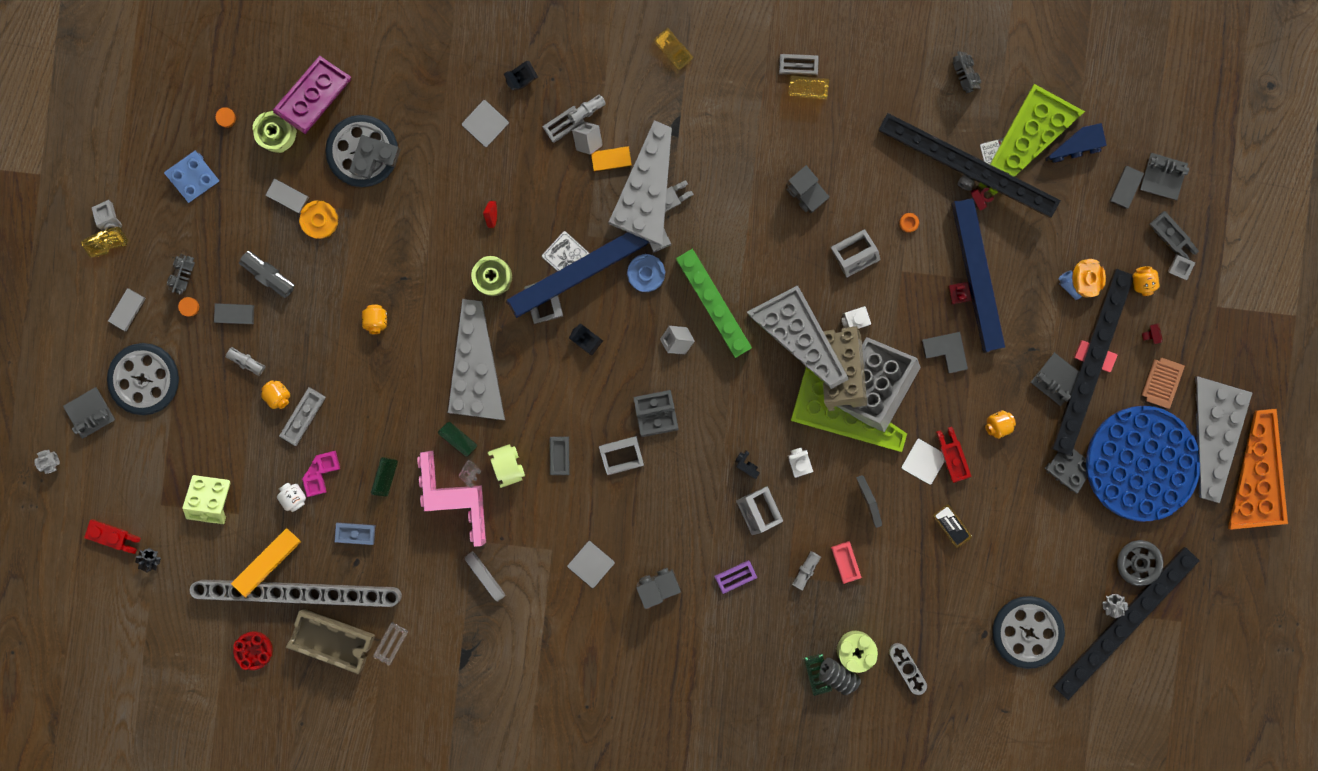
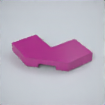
(313, 478)

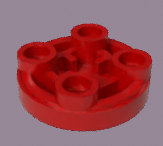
(252, 650)

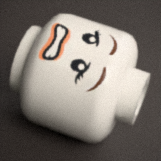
(291, 497)

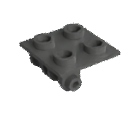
(966, 62)
(1164, 176)
(173, 280)
(1056, 379)
(88, 413)
(1069, 470)

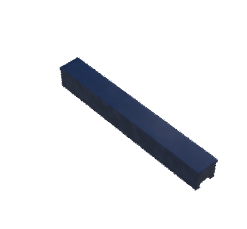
(575, 273)
(978, 275)

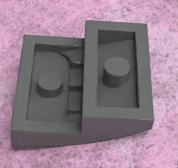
(656, 413)

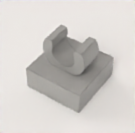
(1181, 267)

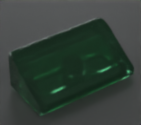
(457, 439)
(384, 476)

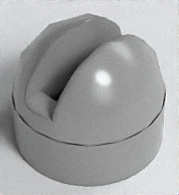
(966, 182)

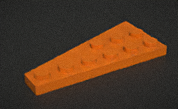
(1261, 482)

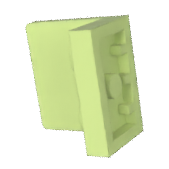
(206, 499)

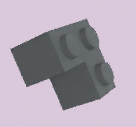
(372, 151)
(807, 190)
(656, 588)

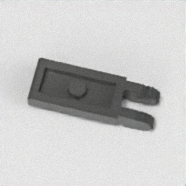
(1172, 235)

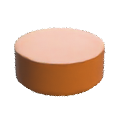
(225, 117)
(909, 222)
(188, 306)

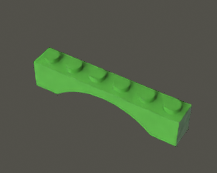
(713, 303)

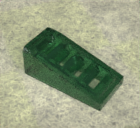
(811, 660)

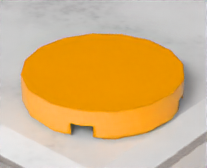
(318, 219)
(1088, 278)

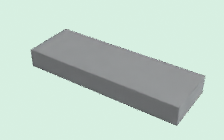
(302, 416)

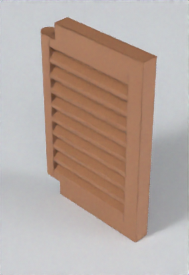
(1162, 382)

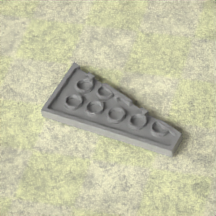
(644, 195)
(474, 372)
(1219, 425)

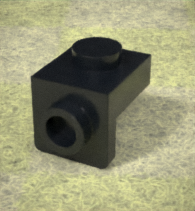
(520, 76)
(585, 339)

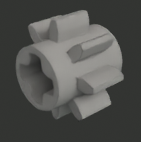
(47, 461)
(1115, 605)

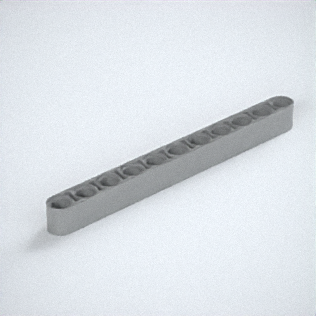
(305, 593)

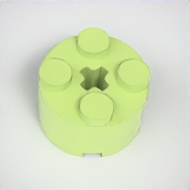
(272, 142)
(484, 268)
(505, 465)
(846, 648)

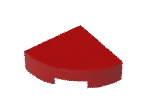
(490, 214)

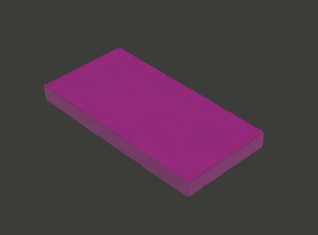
(312, 94)

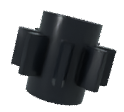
(147, 560)

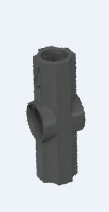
(266, 274)

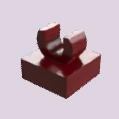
(979, 197)
(959, 293)
(1154, 334)

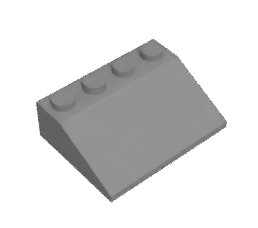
(887, 382)

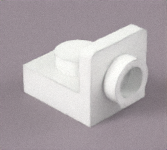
(857, 317)
(800, 462)

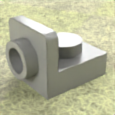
(105, 216)

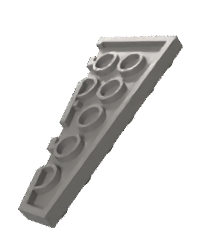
(796, 328)

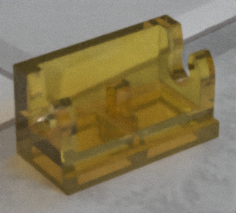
(808, 86)

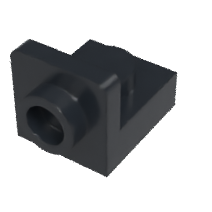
(748, 468)

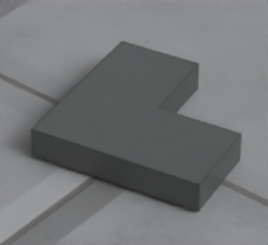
(949, 346)
(870, 501)

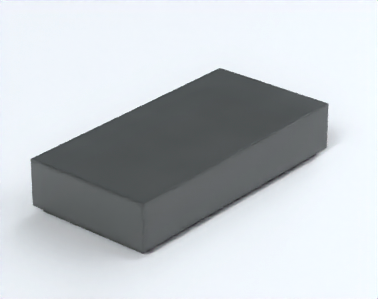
(1126, 187)
(234, 313)
(559, 456)

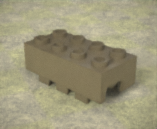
(849, 352)
(330, 641)

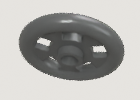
(1153, 572)

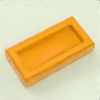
(611, 159)

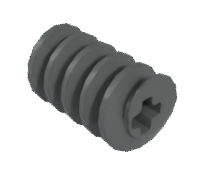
(838, 677)

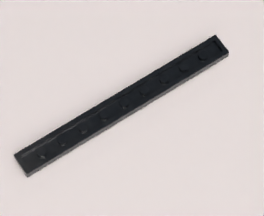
(969, 165)
(1092, 362)
(1124, 625)

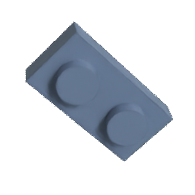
(355, 533)

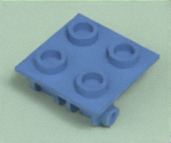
(191, 176)

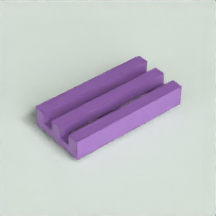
(731, 570)

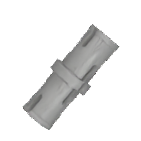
(586, 109)
(245, 361)
(806, 570)

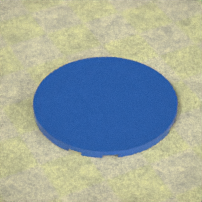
(1143, 463)

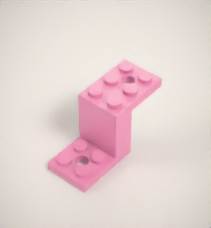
(451, 498)

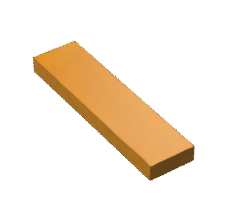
(266, 562)

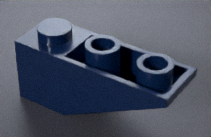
(1085, 139)

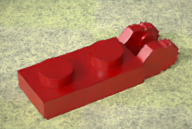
(954, 457)
(110, 536)

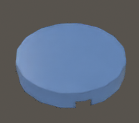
(646, 273)

